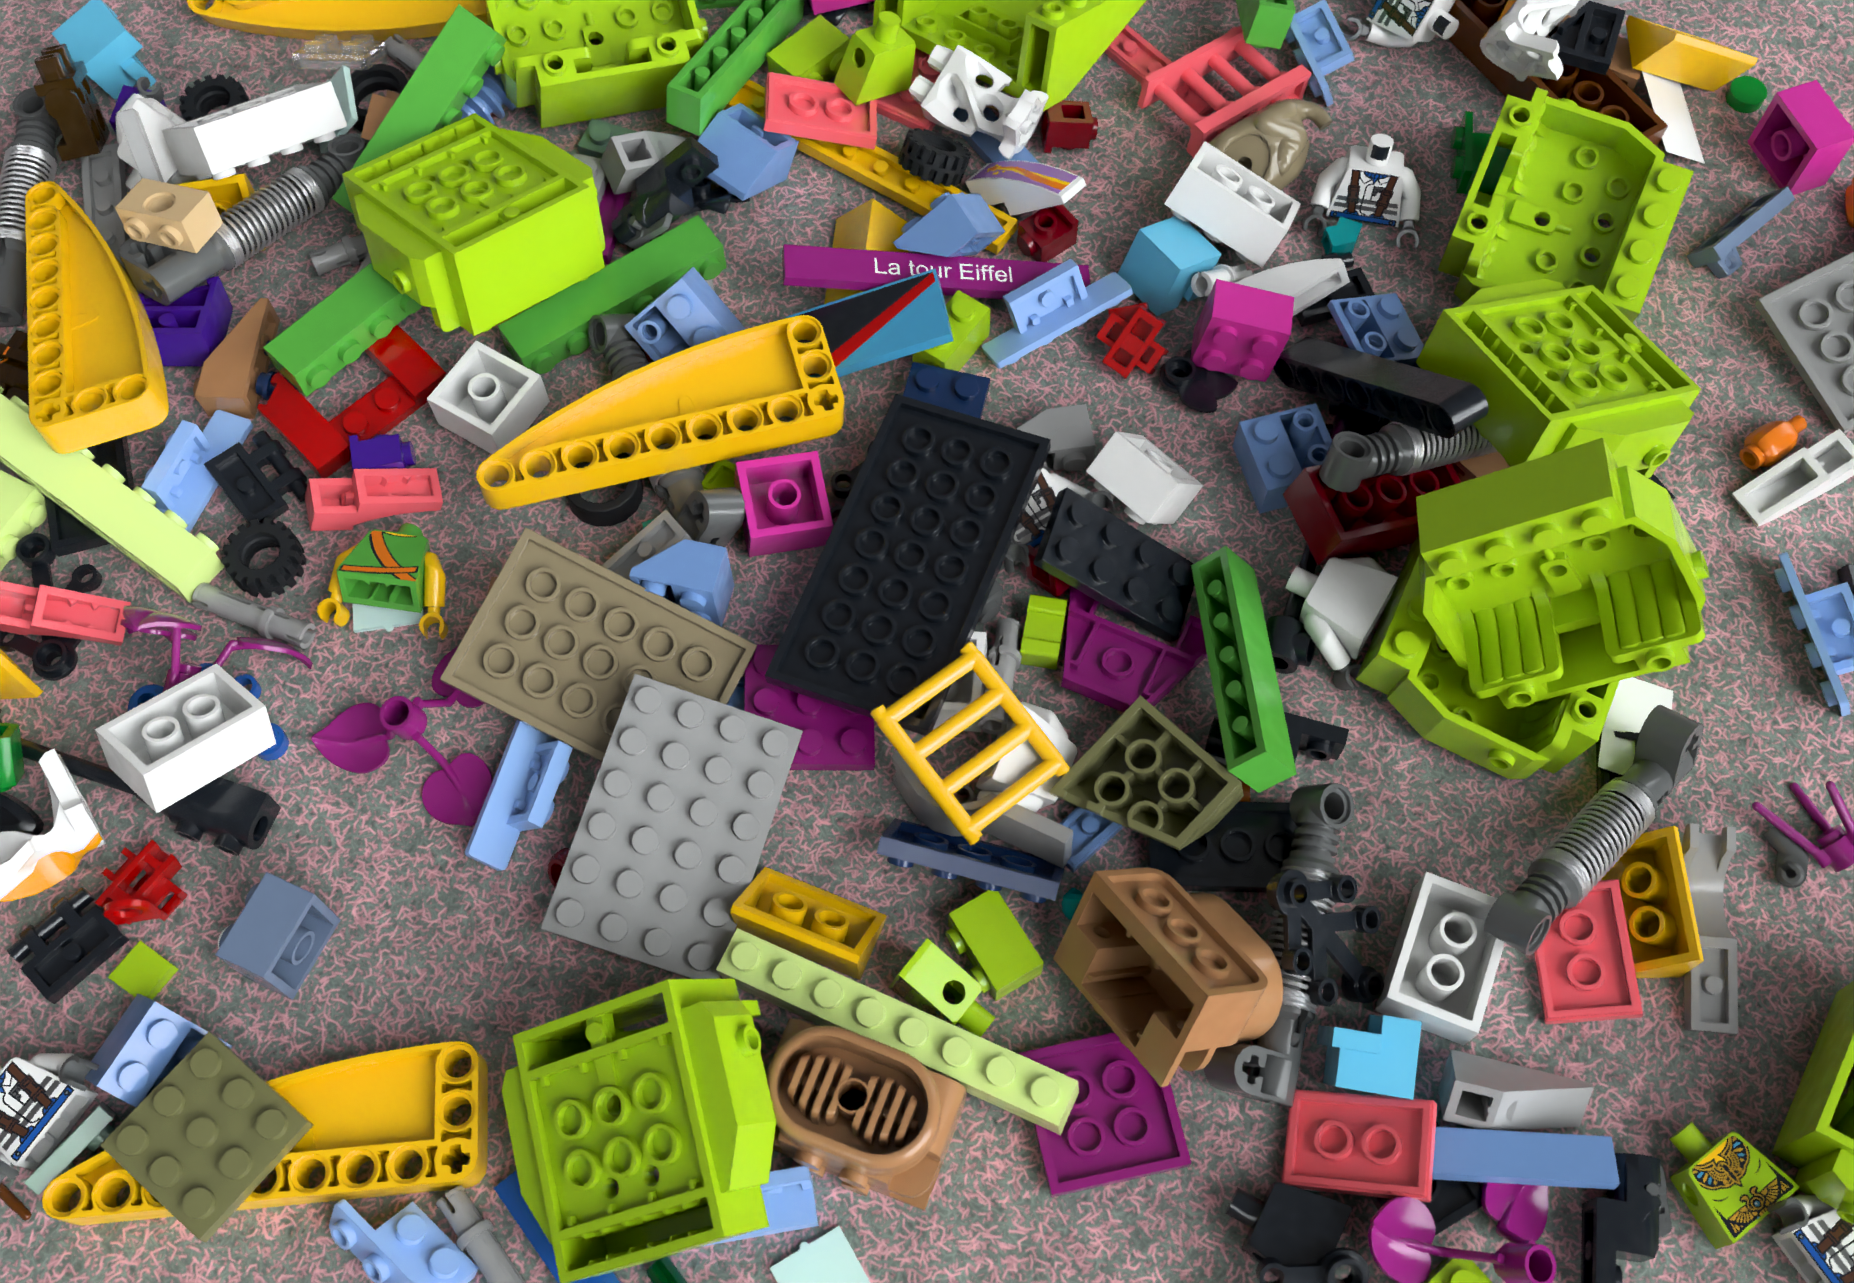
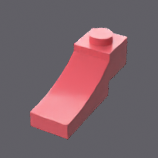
(369, 496)
(60, 613)

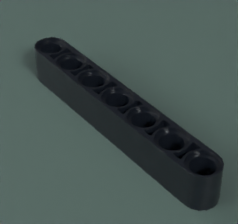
(1382, 387)

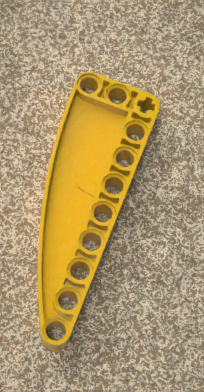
(342, 17)
(88, 334)
(695, 392)
(361, 1111)

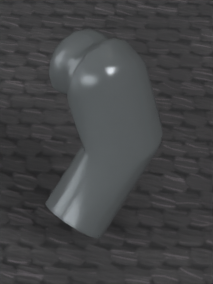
(1790, 859)

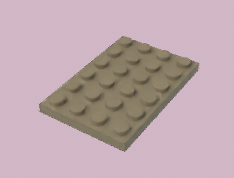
(569, 635)

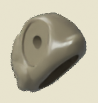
(1273, 140)

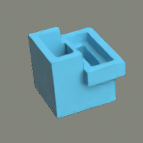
(104, 47)
(1165, 261)
(1373, 1060)

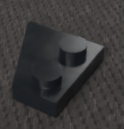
(1590, 37)

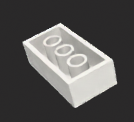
(255, 130)

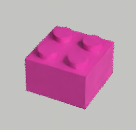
(1801, 137)
(1242, 330)
(783, 503)

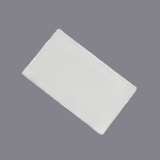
(1671, 107)
(1628, 712)

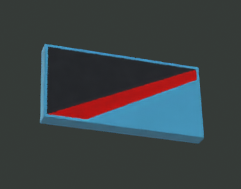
(884, 323)

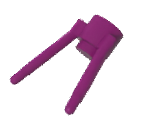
(1835, 843)

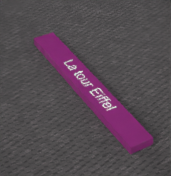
(870, 269)

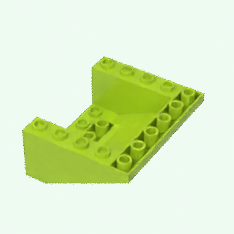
(1032, 41)

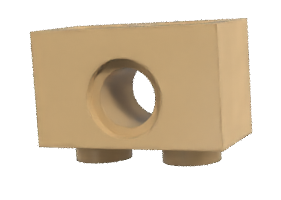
(169, 215)

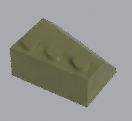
(1151, 779)

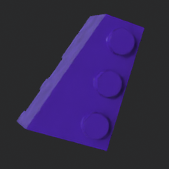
(190, 325)

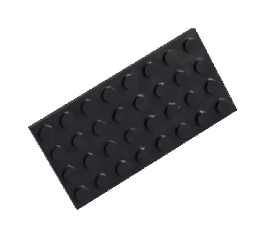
(909, 560)

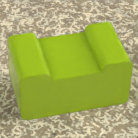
(1043, 631)

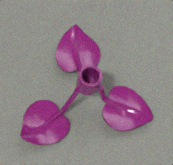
(173, 629)
(360, 745)
(1405, 1229)

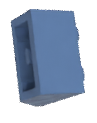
(746, 154)
(953, 228)
(682, 318)
(1378, 327)
(1278, 449)
(690, 576)
(143, 1050)

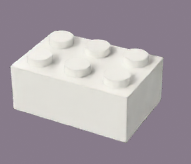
(1233, 205)
(186, 737)
(1442, 960)

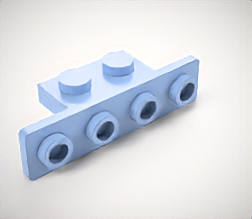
(1319, 46)
(1050, 308)
(179, 475)
(1830, 626)
(519, 794)
(402, 1249)

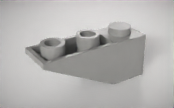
(633, 154)
(1069, 434)
(1508, 1096)

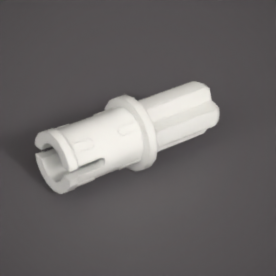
(1203, 282)

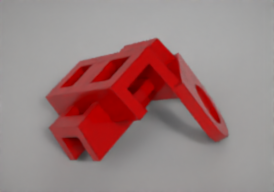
(1127, 347)
(147, 893)

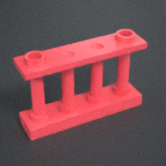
(1215, 56)

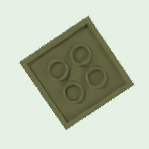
(206, 1136)

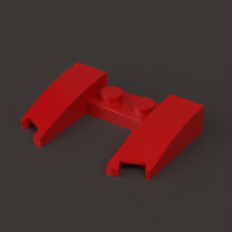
(326, 444)

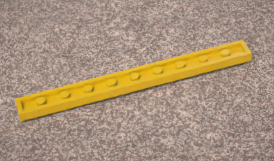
(874, 169)

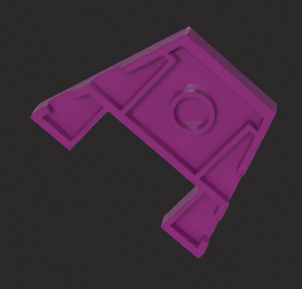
(1120, 664)

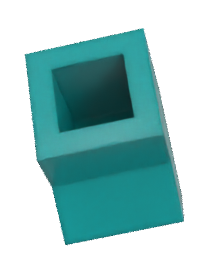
(1341, 237)

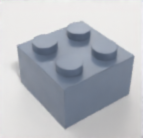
(277, 935)

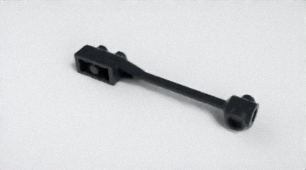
(1286, 634)
(220, 808)

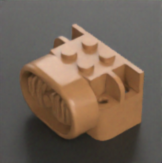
(1169, 969)
(888, 1143)

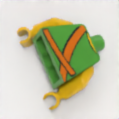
(389, 573)

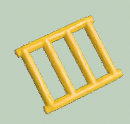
(943, 789)

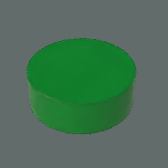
(1746, 94)

